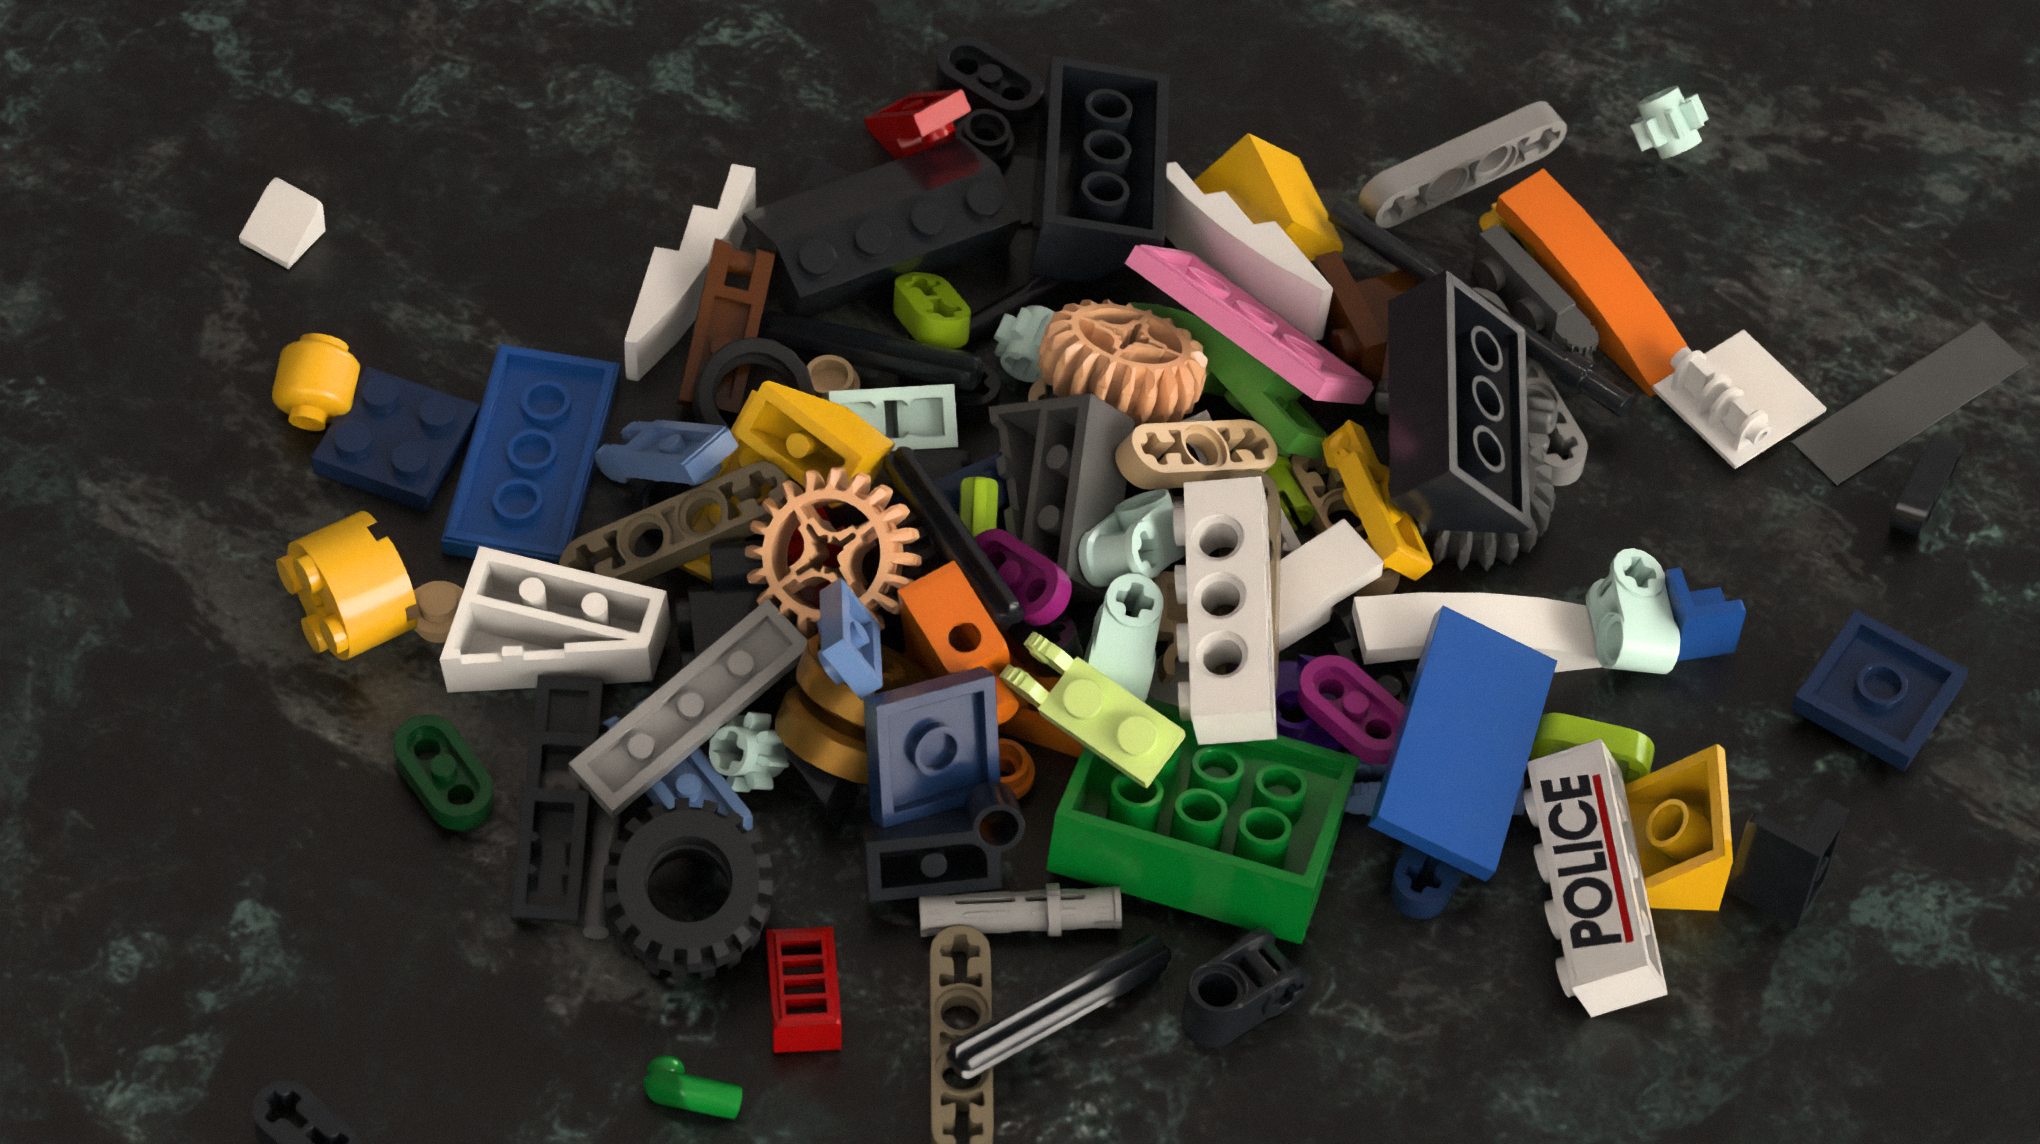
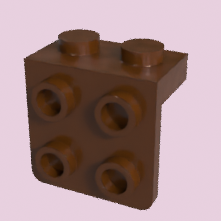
(1360, 315)

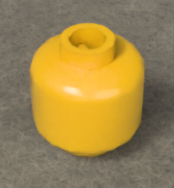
(315, 381)

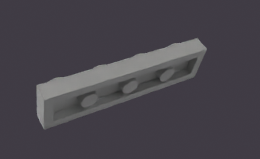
(689, 709)

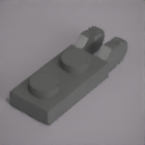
(1531, 293)

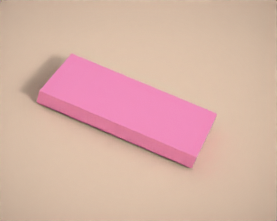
(1250, 324)

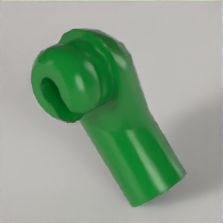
(671, 1087)

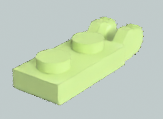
(1098, 712)

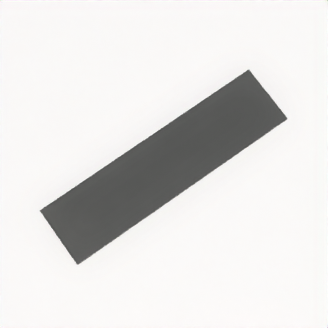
(1909, 403)

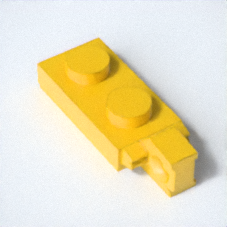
(1389, 529)

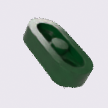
(447, 776)

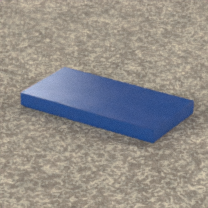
(531, 454)
(1463, 743)

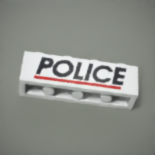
(1594, 879)

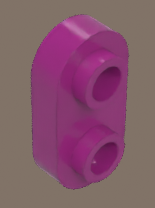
(1033, 578)
(1360, 710)

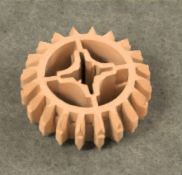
(1124, 359)
(802, 509)

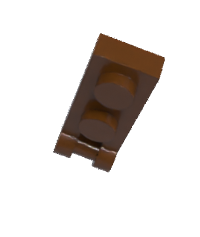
(724, 317)

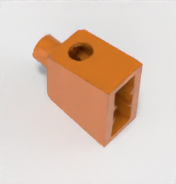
(952, 632)

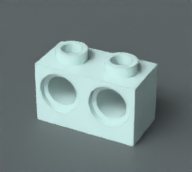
(906, 415)

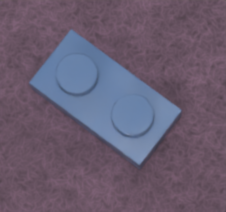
(849, 640)

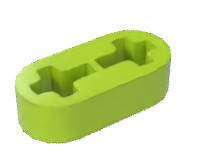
(931, 310)
(1628, 747)

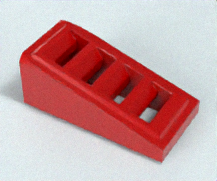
(804, 1030)

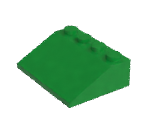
(1215, 833)

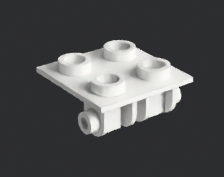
(1737, 397)

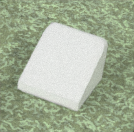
(283, 223)

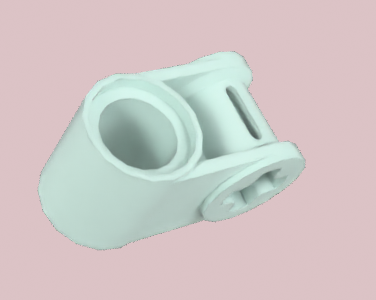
(1131, 540)
(1634, 616)
(1123, 644)

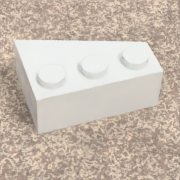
(550, 621)

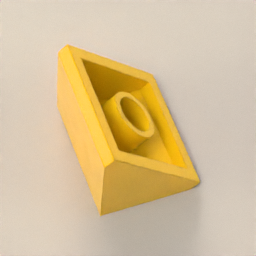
(1273, 187)
(1684, 831)

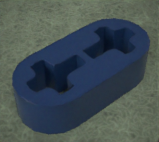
(1432, 899)

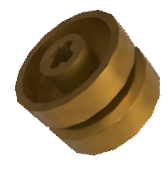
(828, 719)

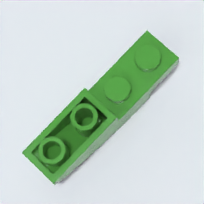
(1250, 386)

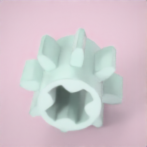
(1669, 122)
(1020, 342)
(748, 752)

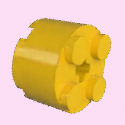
(348, 587)

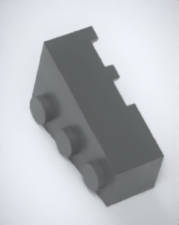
(1061, 476)

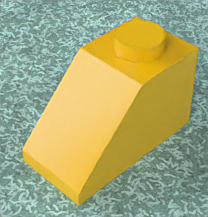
(811, 434)

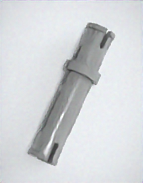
(1029, 910)

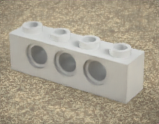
(1242, 702)

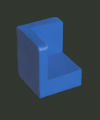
(1704, 618)

